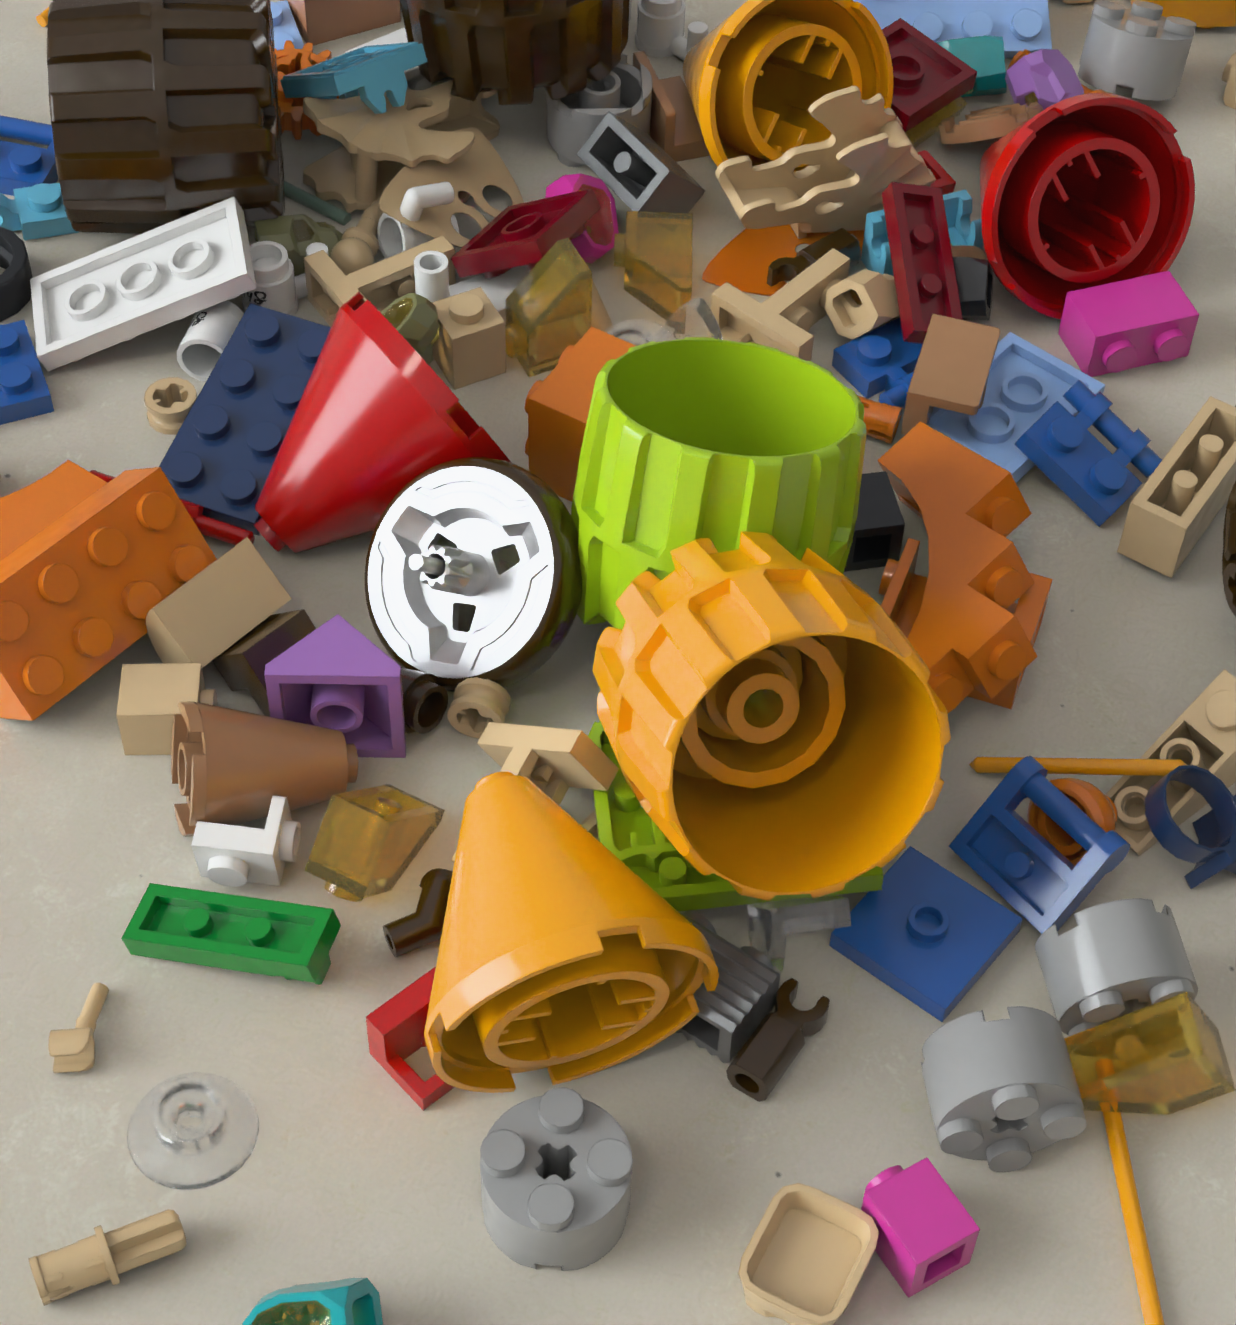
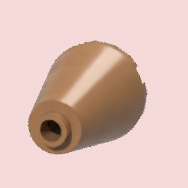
(239, 759)

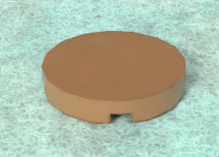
(987, 123)

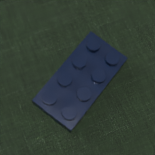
(243, 415)

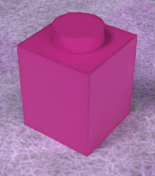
(919, 1225)

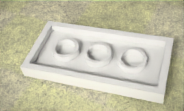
(141, 284)

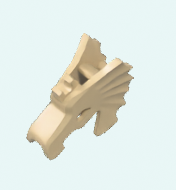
(384, 143)
(842, 174)

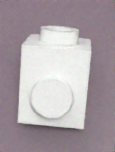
(248, 854)

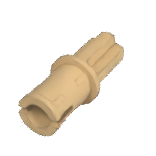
(106, 1255)

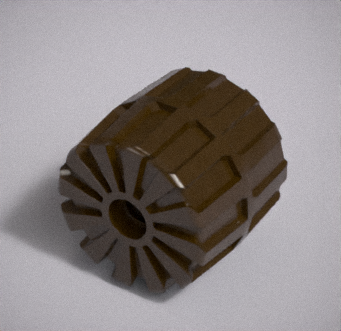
(517, 44)
(163, 110)

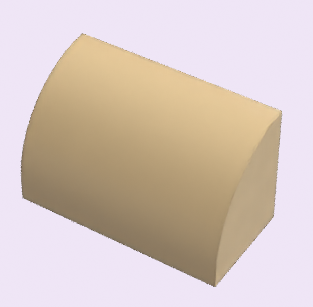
(215, 607)

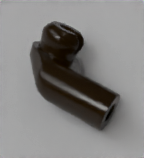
(427, 922)

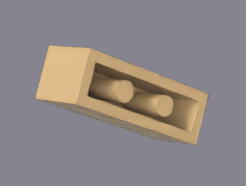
(1183, 491)

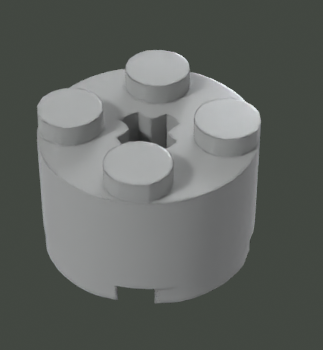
(1136, 49)
(576, 116)
(1113, 963)
(1001, 1087)
(556, 1181)

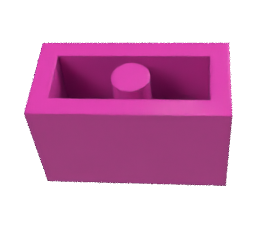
(1128, 324)

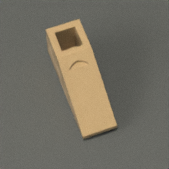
(1199, 737)

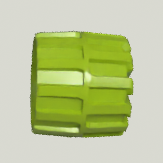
(708, 446)

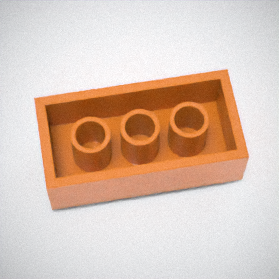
(87, 585)

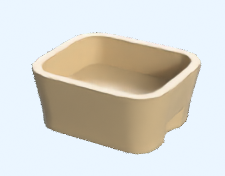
(806, 1256)

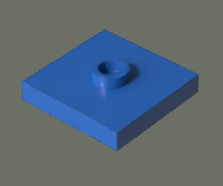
(926, 933)

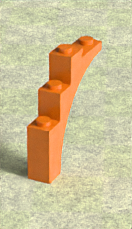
(972, 565)

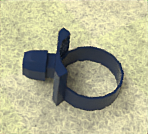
(1214, 830)

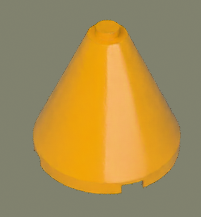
(771, 63)
(552, 949)

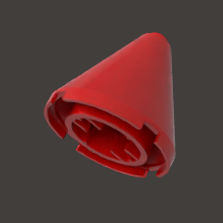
(1084, 199)
(361, 434)

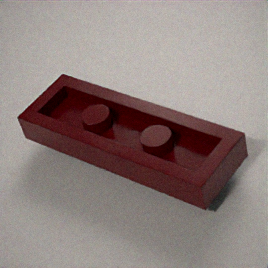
(920, 257)

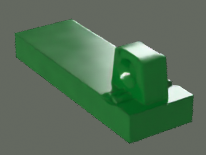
(233, 932)

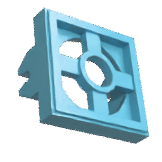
(363, 71)

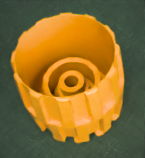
(770, 717)

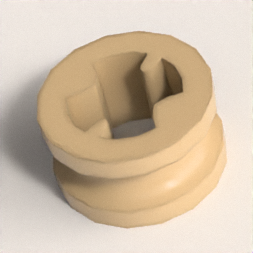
(169, 403)
(476, 704)

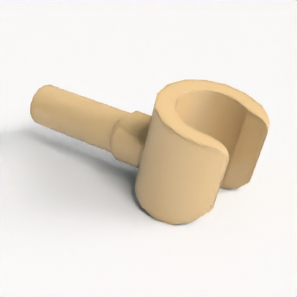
(75, 1047)

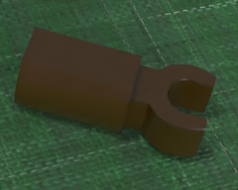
(788, 268)
(775, 1043)

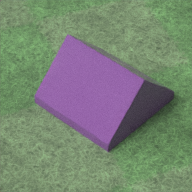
(341, 684)

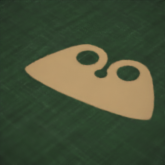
(467, 173)

